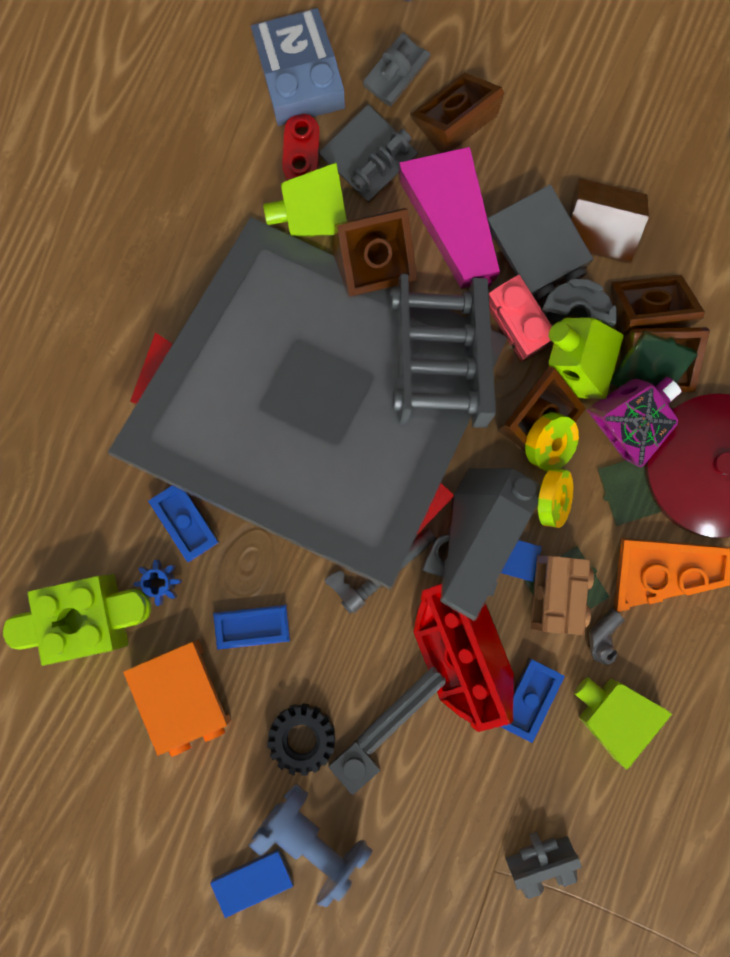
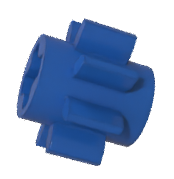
(166, 574)

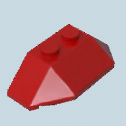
(470, 658)

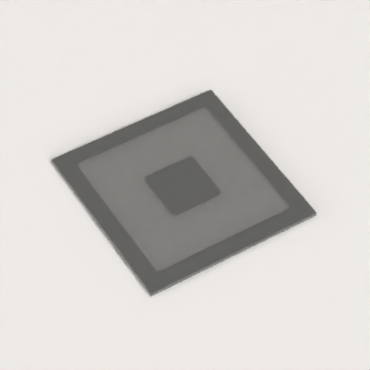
(287, 407)

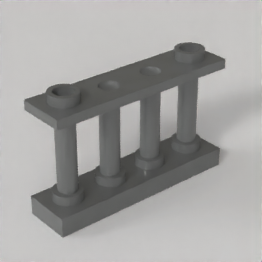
(474, 334)

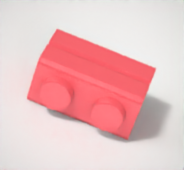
(520, 318)

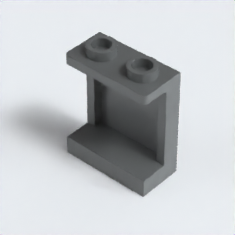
(540, 242)

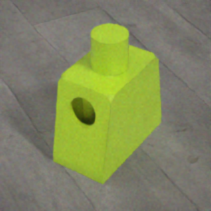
(310, 203)
(585, 355)
(620, 718)

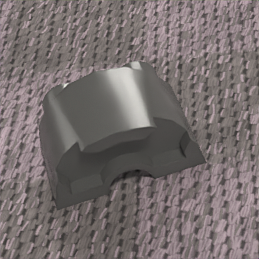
(580, 299)

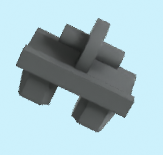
(396, 70)
(542, 862)

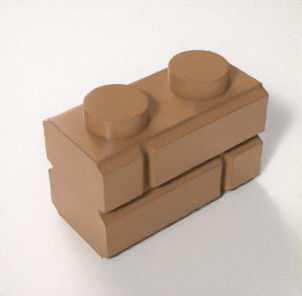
(561, 595)

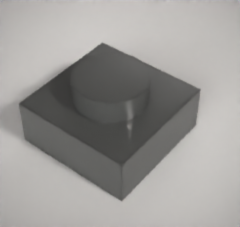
(354, 767)

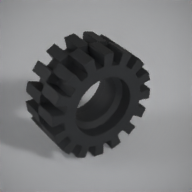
(294, 760)

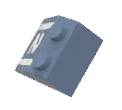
(299, 66)

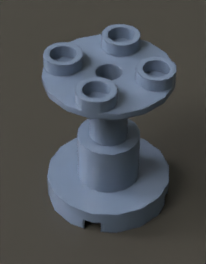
(298, 837)

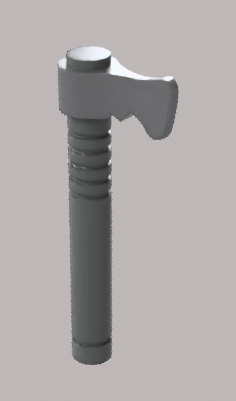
(354, 599)

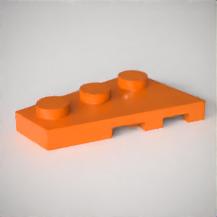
(667, 569)

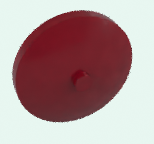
(693, 467)

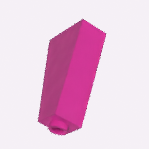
(453, 211)

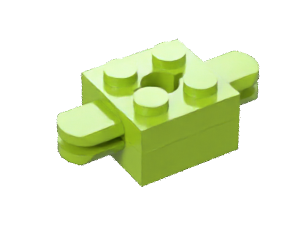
(77, 619)

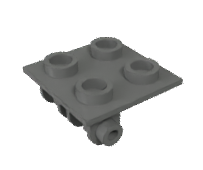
(368, 152)

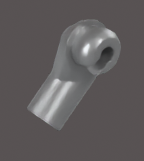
(601, 637)

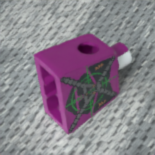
(637, 417)

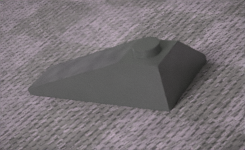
(485, 526)

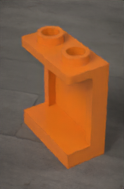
(177, 699)

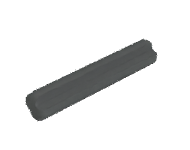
(401, 710)

